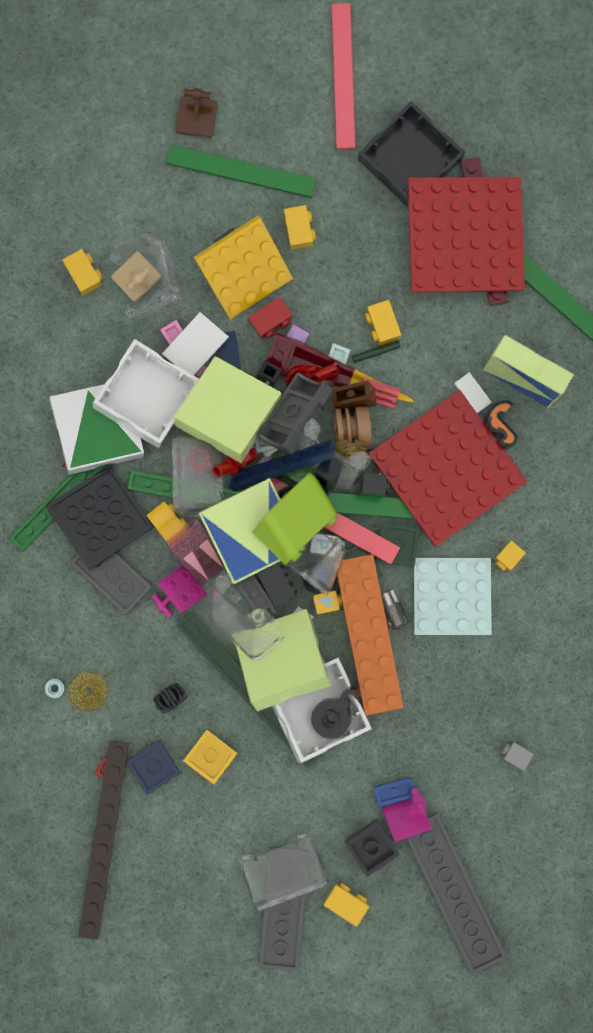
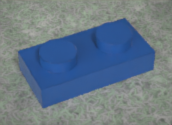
(393, 791)

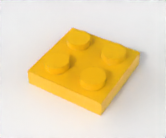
(210, 756)

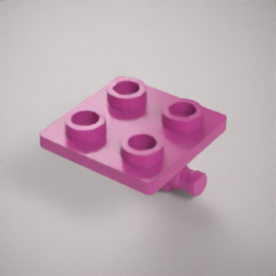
(181, 591)
(407, 817)

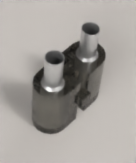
(395, 610)

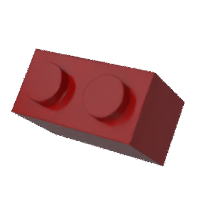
(270, 318)

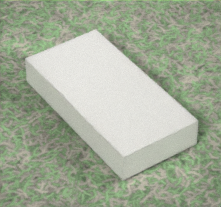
(473, 392)

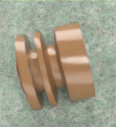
(353, 426)

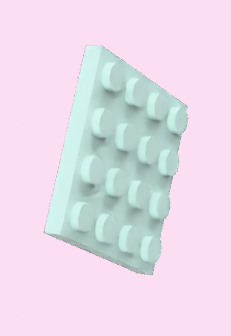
(452, 596)

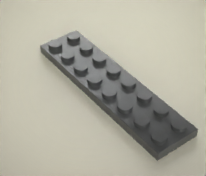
(456, 897)

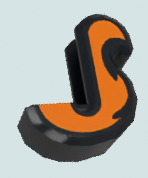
(498, 427)

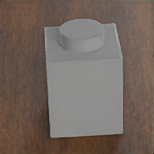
(517, 755)

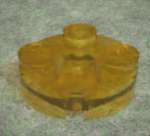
(347, 449)

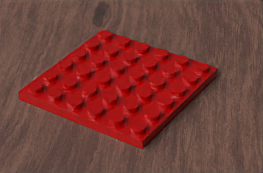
(465, 234)
(447, 468)

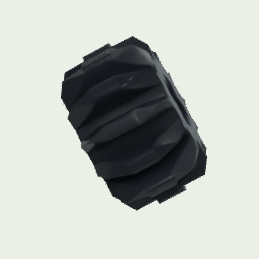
(169, 698)

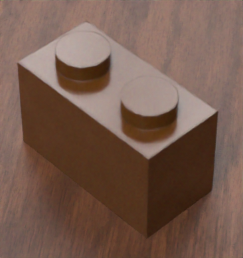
(354, 396)

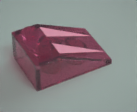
(196, 552)

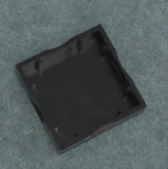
(410, 149)

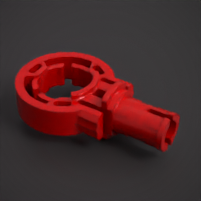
(311, 371)
(232, 466)

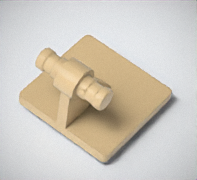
(136, 276)

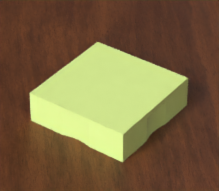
(227, 409)
(288, 669)

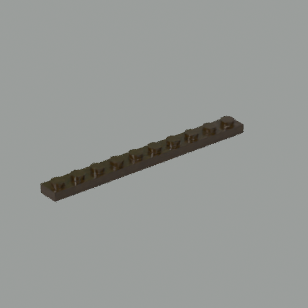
(103, 840)

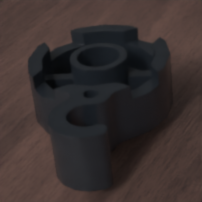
(339, 708)

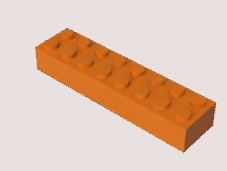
(369, 635)

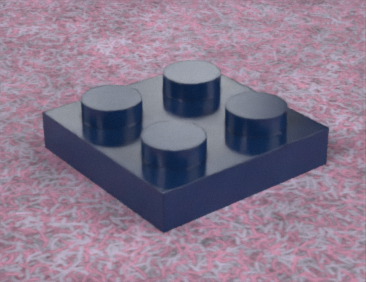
(153, 767)

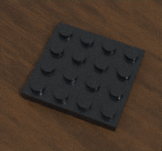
(99, 517)

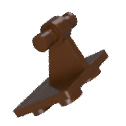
(196, 113)

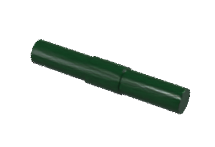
(376, 351)

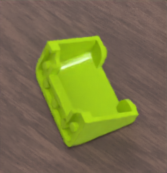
(296, 519)

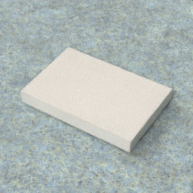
(195, 344)

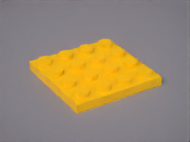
(243, 267)

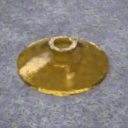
(78, 693)

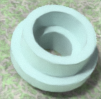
(50, 683)

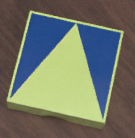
(528, 372)
(231, 530)

